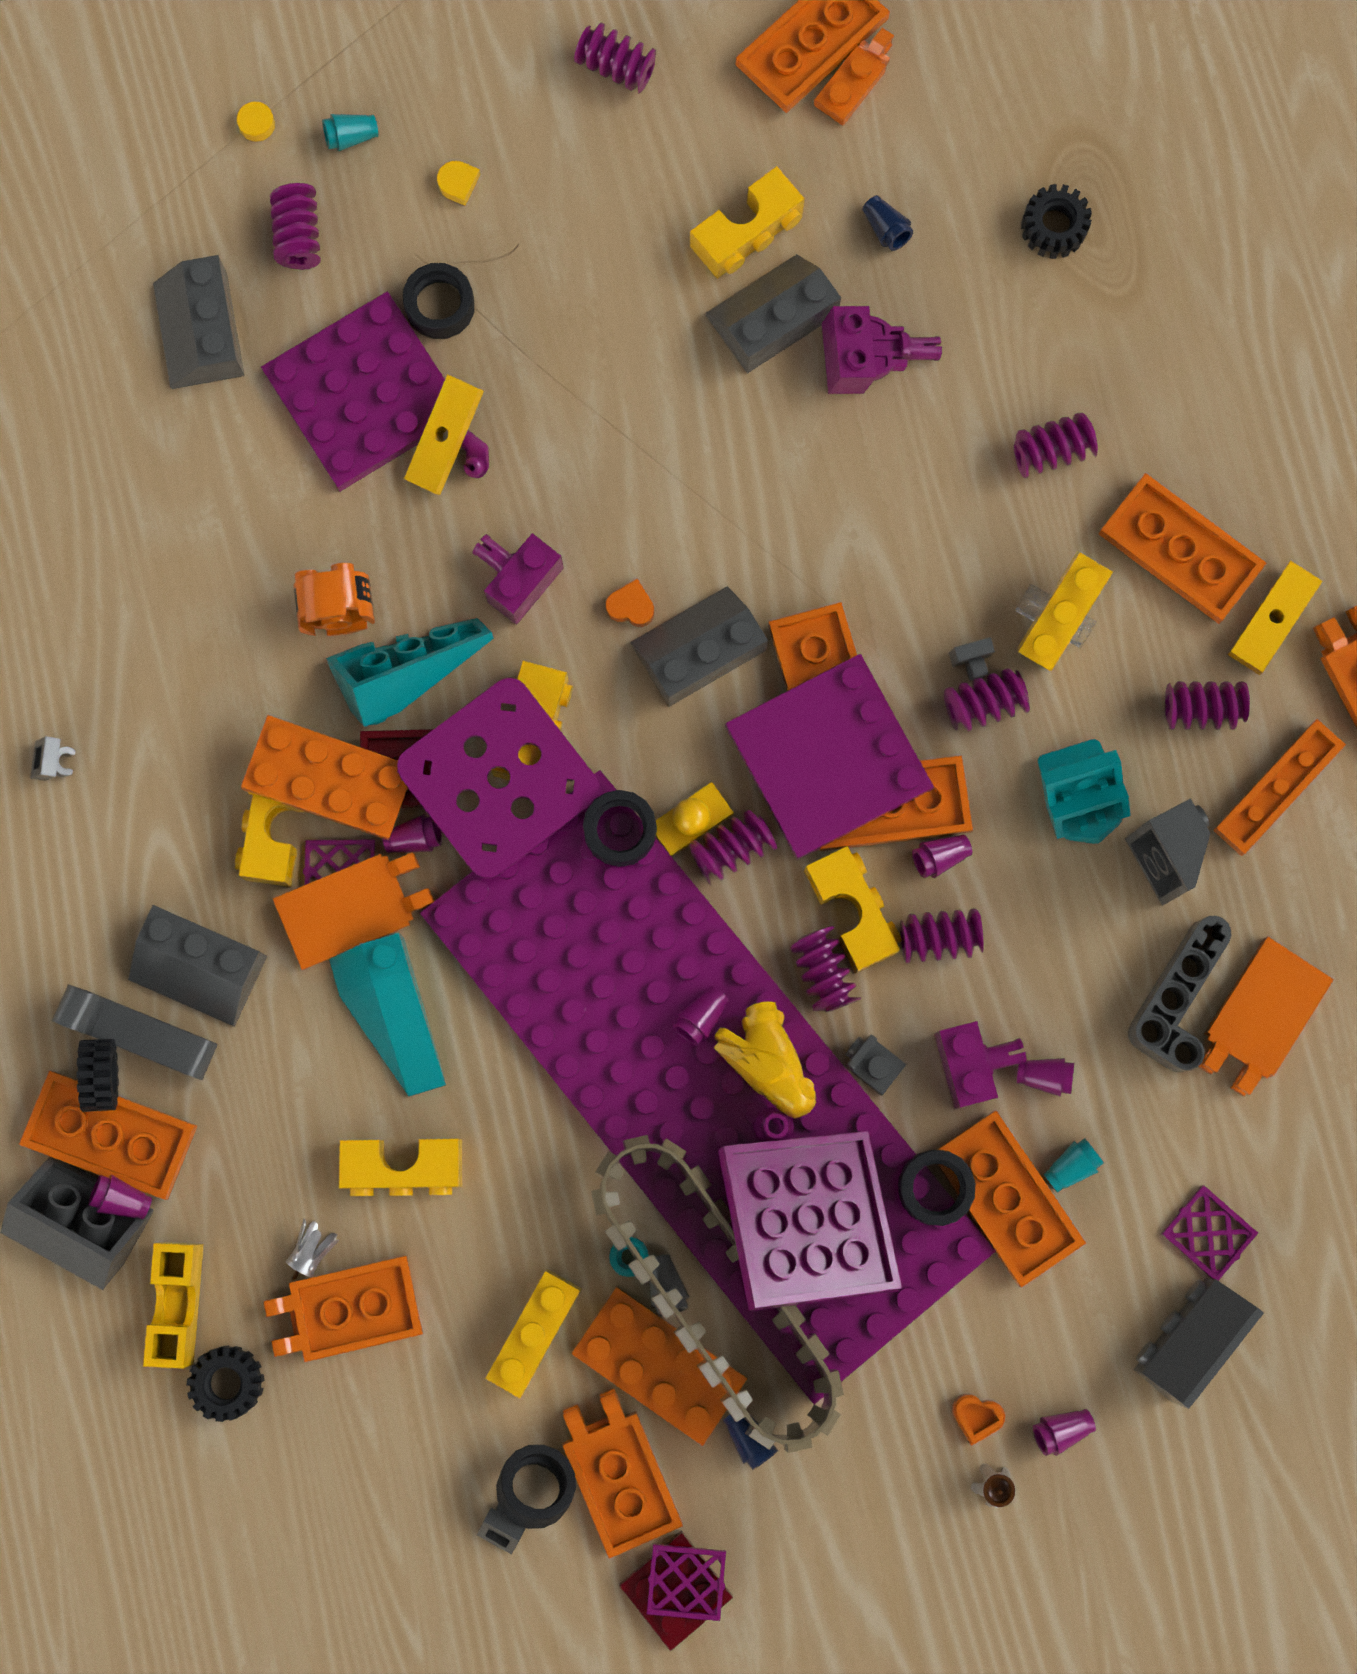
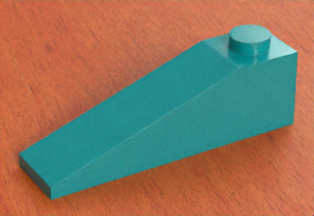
(393, 676)
(386, 1002)

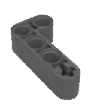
(1185, 989)
(135, 1031)

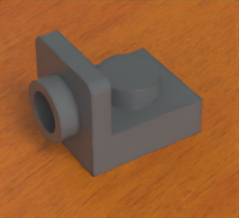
(873, 1063)

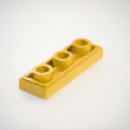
(451, 413)
(1286, 602)

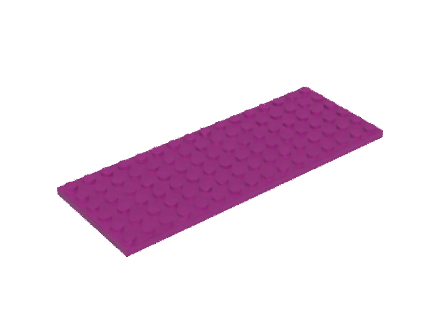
(591, 980)

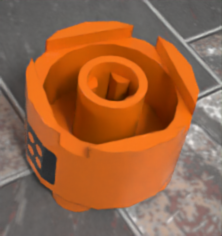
(333, 600)

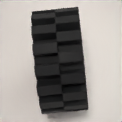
(1062, 202)
(97, 1075)
(201, 1388)

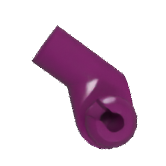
(476, 456)

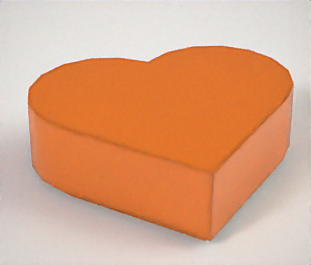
(630, 604)
(977, 1417)

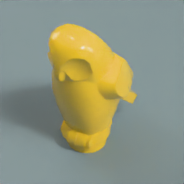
(768, 1060)

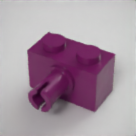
(520, 575)
(970, 1063)

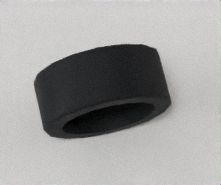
(427, 276)
(615, 799)
(966, 1190)
(557, 1465)

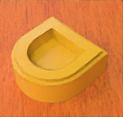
(457, 181)

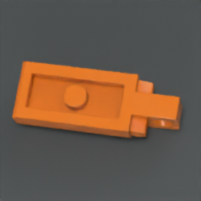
(855, 78)

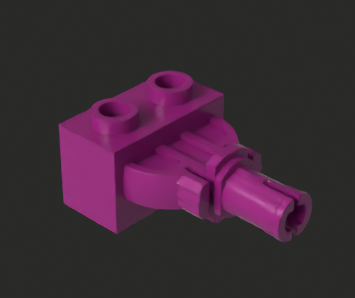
(867, 349)

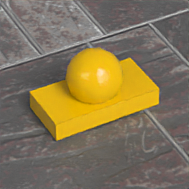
(692, 819)

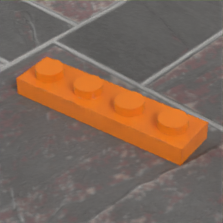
(1279, 787)

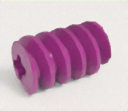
(615, 57)
(294, 226)
(1054, 442)
(986, 698)
(1207, 703)
(732, 845)
(942, 934)
(824, 971)

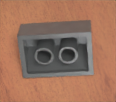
(774, 311)
(198, 323)
(700, 645)
(1172, 849)
(195, 965)
(57, 1223)
(1196, 1341)

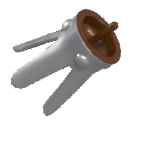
(305, 1257)
(997, 1487)

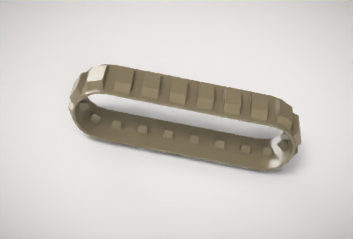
(719, 1214)

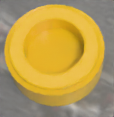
(255, 121)

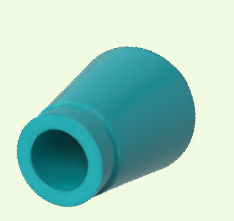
(348, 130)
(1074, 1165)

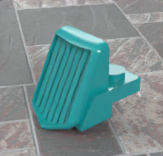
(1084, 791)

